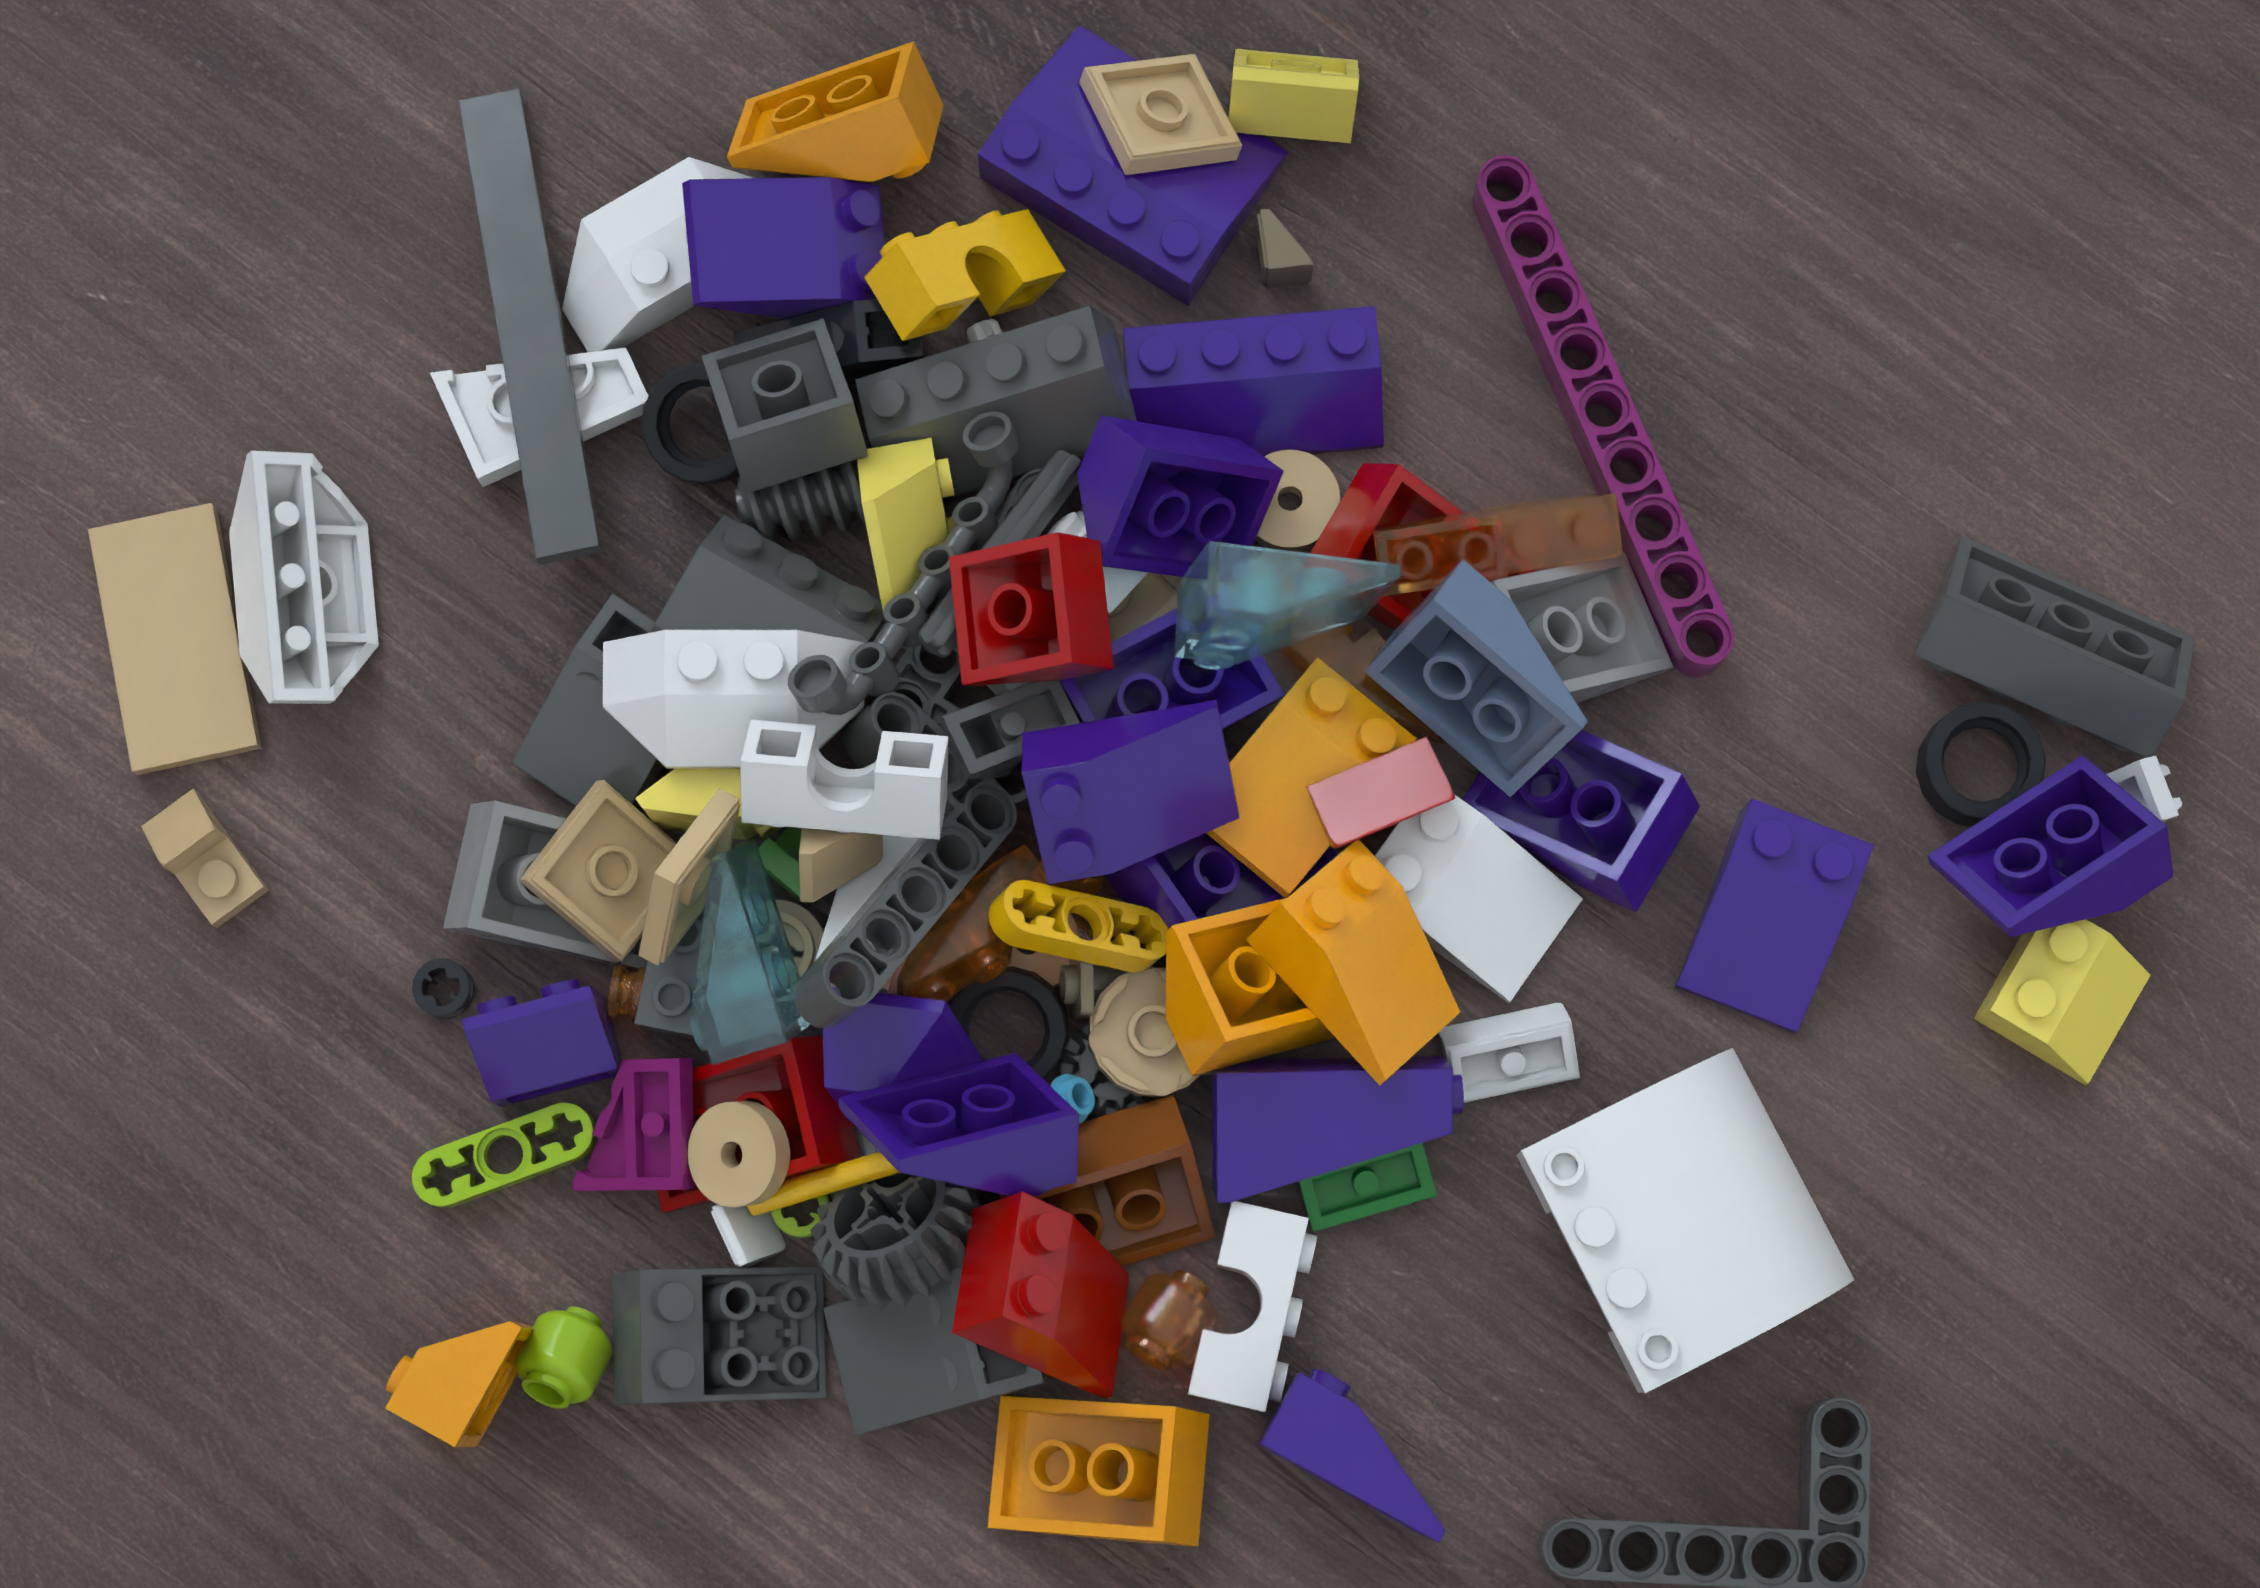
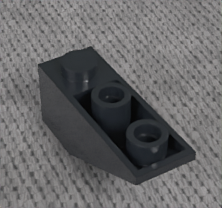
(860, 335)

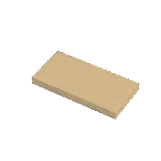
(174, 639)

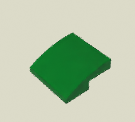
(1367, 1187)

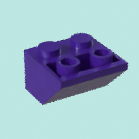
(543, 1043)

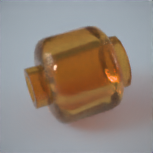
(1167, 1320)

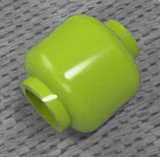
(564, 1357)

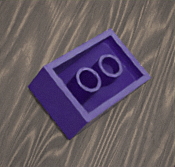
(781, 243)
(1126, 788)
(1595, 816)
(2059, 853)
(1197, 882)
(1773, 914)
(973, 1127)
(1339, 1445)

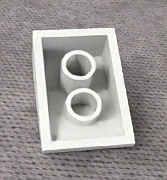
(1478, 894)

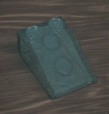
(1260, 599)
(743, 962)

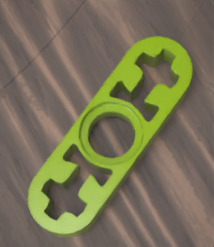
(464, 1186)

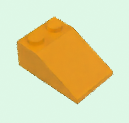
(846, 122)
(1306, 738)
(1359, 961)
(1099, 1470)

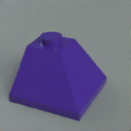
(893, 1042)

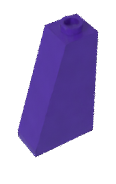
(1318, 1115)

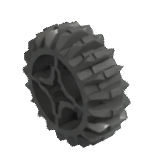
(893, 1237)

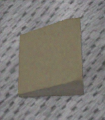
(1280, 255)

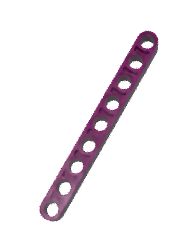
(1601, 385)

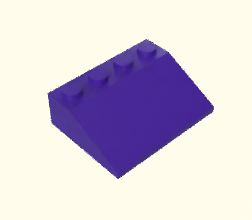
(1154, 223)

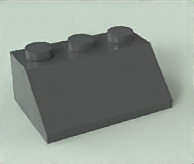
(757, 585)

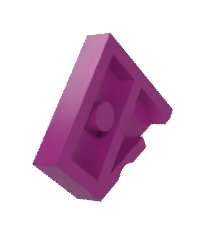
(644, 1129)

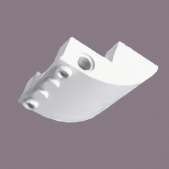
(1686, 1219)

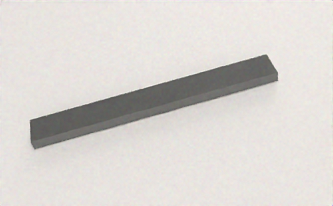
(530, 328)

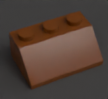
(1137, 1183)

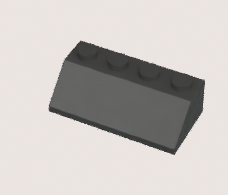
(1043, 376)
(2056, 648)

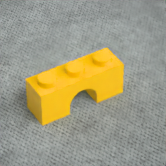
(938, 275)

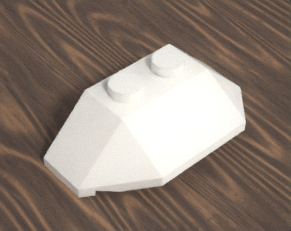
(634, 260)
(300, 579)
(698, 689)

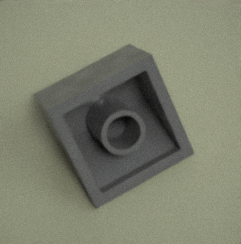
(785, 405)

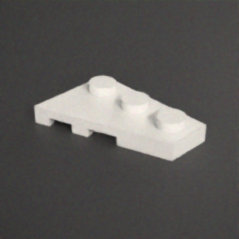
(480, 409)

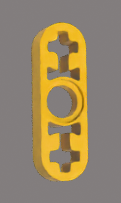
(1054, 936)

